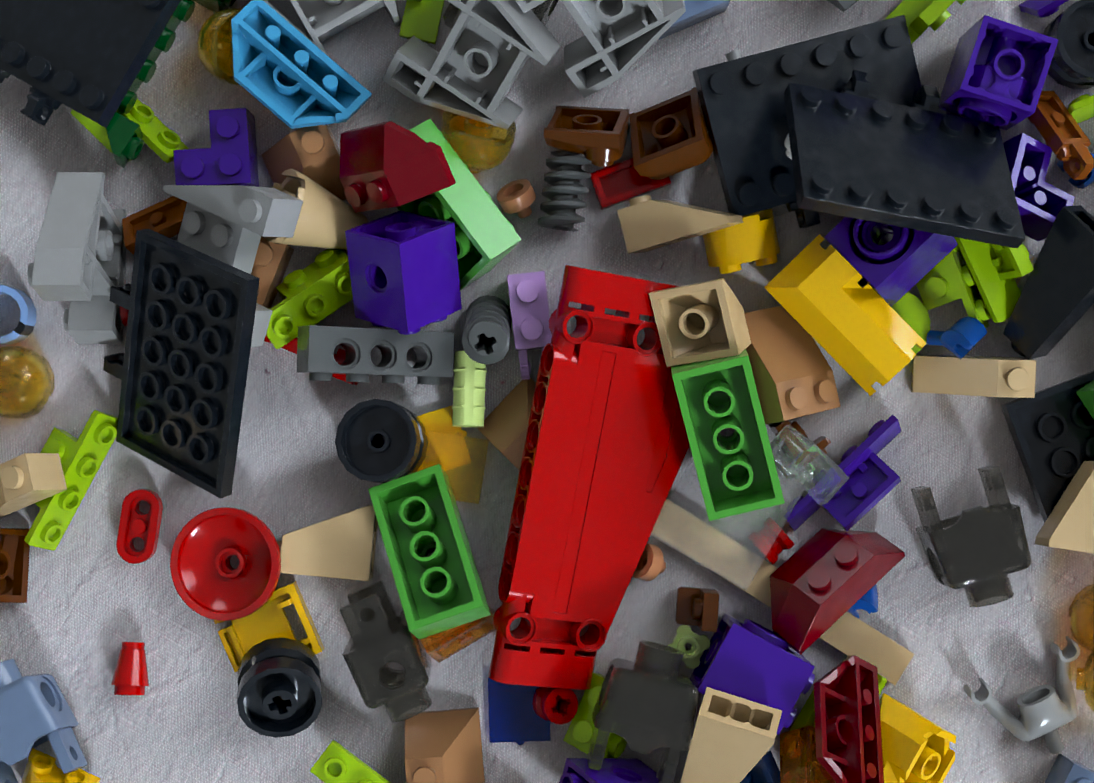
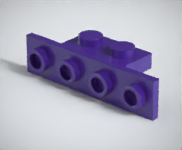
(867, 483)

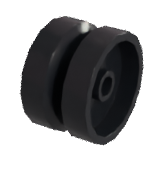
(1074, 53)
(362, 433)
(279, 687)

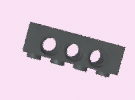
(318, 343)

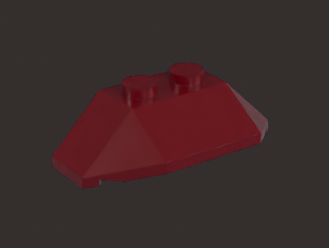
(389, 167)
(826, 581)
(849, 723)

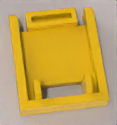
(269, 623)

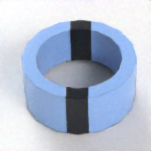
(27, 316)

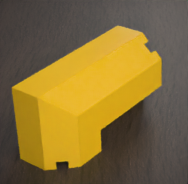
(843, 317)
(913, 745)

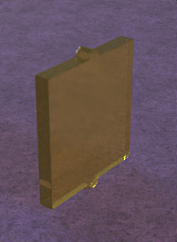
(461, 459)

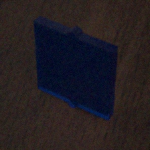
(513, 714)

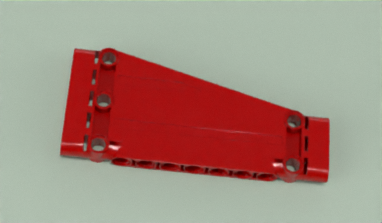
(589, 481)

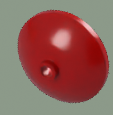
(203, 567)

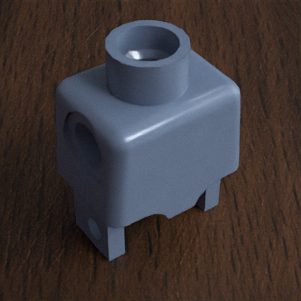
(32, 714)

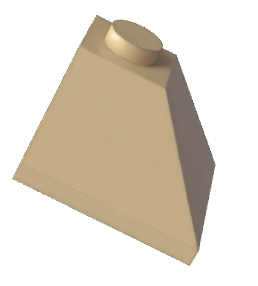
(699, 322)

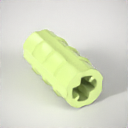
(468, 392)

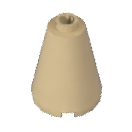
(321, 217)

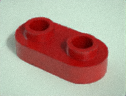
(136, 524)

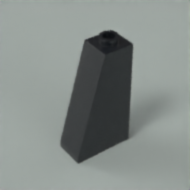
(1057, 288)

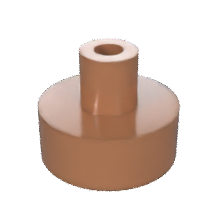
(517, 197)
(650, 563)

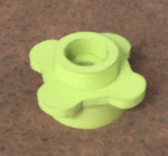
(698, 642)

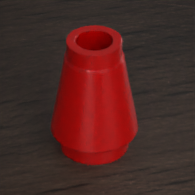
(131, 670)

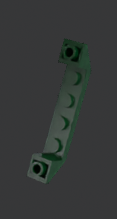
(124, 134)

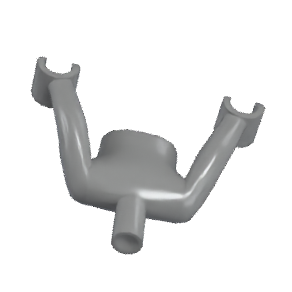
(1039, 707)

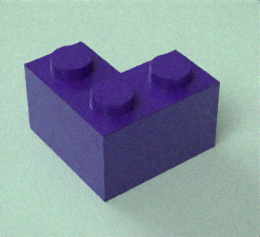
(231, 155)
(1035, 198)

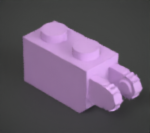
(529, 315)

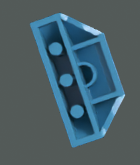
(290, 71)

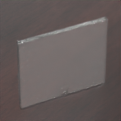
(729, 545)

